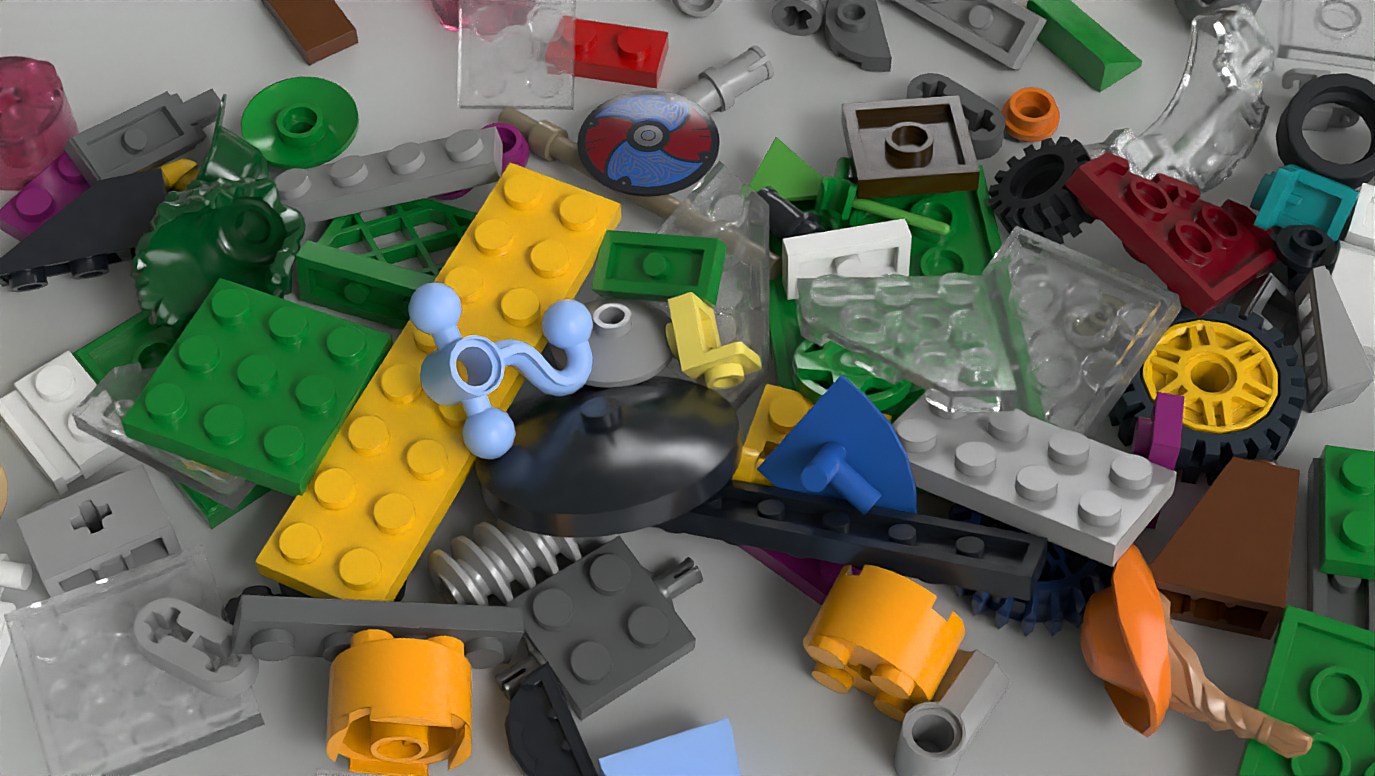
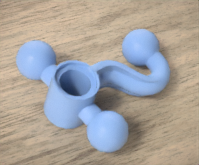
(488, 430)

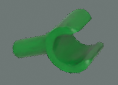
(836, 191)

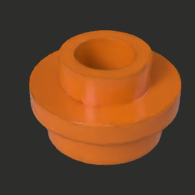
(1031, 115)

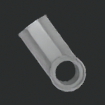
(952, 717)

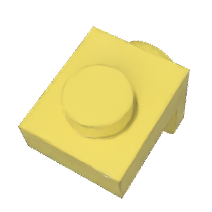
(697, 345)

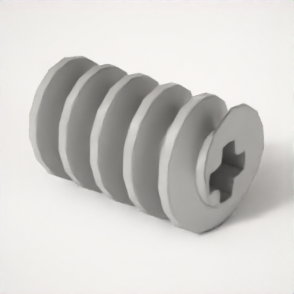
(494, 562)

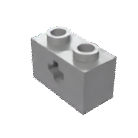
(98, 532)

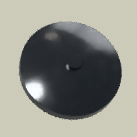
(613, 458)

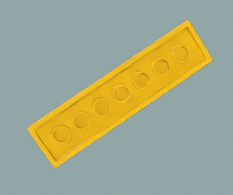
(399, 449)

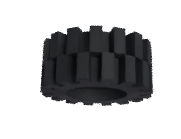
(1035, 192)

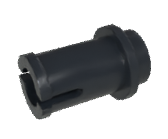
(786, 219)

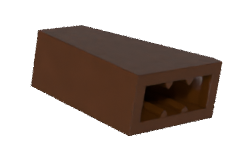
(1233, 551)

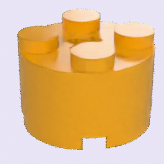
(882, 639)
(400, 704)

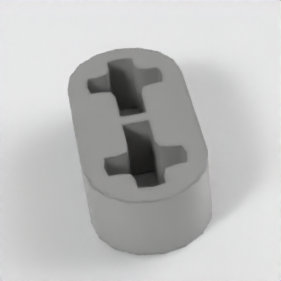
(188, 659)

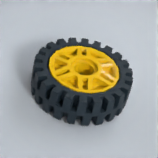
(1249, 384)

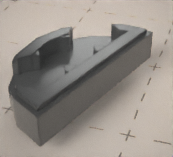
(858, 33)

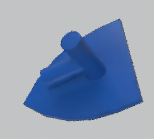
(845, 453)

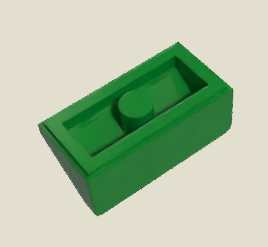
(1083, 43)

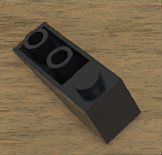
(88, 233)

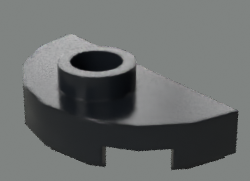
(542, 730)

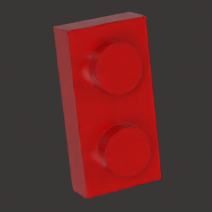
(619, 53)

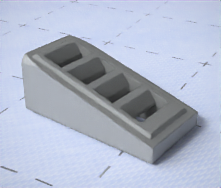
(1330, 348)

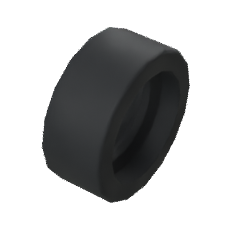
(1339, 89)

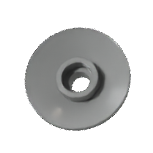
(625, 342)

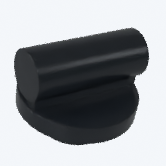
(1302, 250)

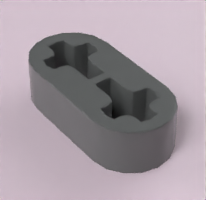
(977, 111)

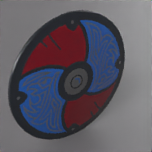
(648, 143)

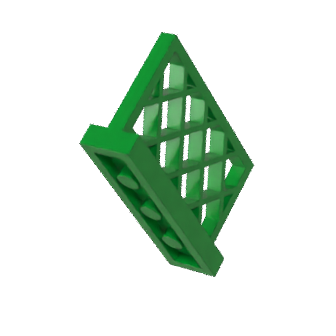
(369, 282)

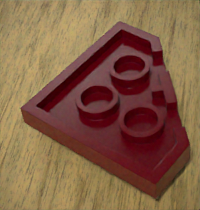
(1187, 242)

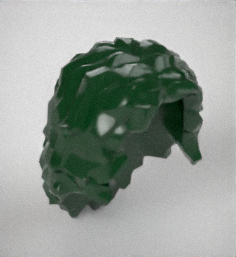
(211, 234)

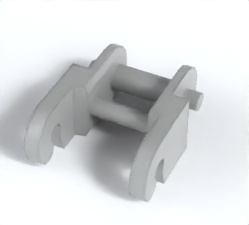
(1323, 114)

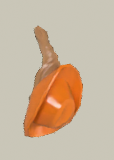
(1153, 669)

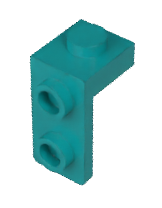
(1303, 198)

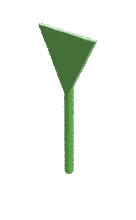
(800, 182)

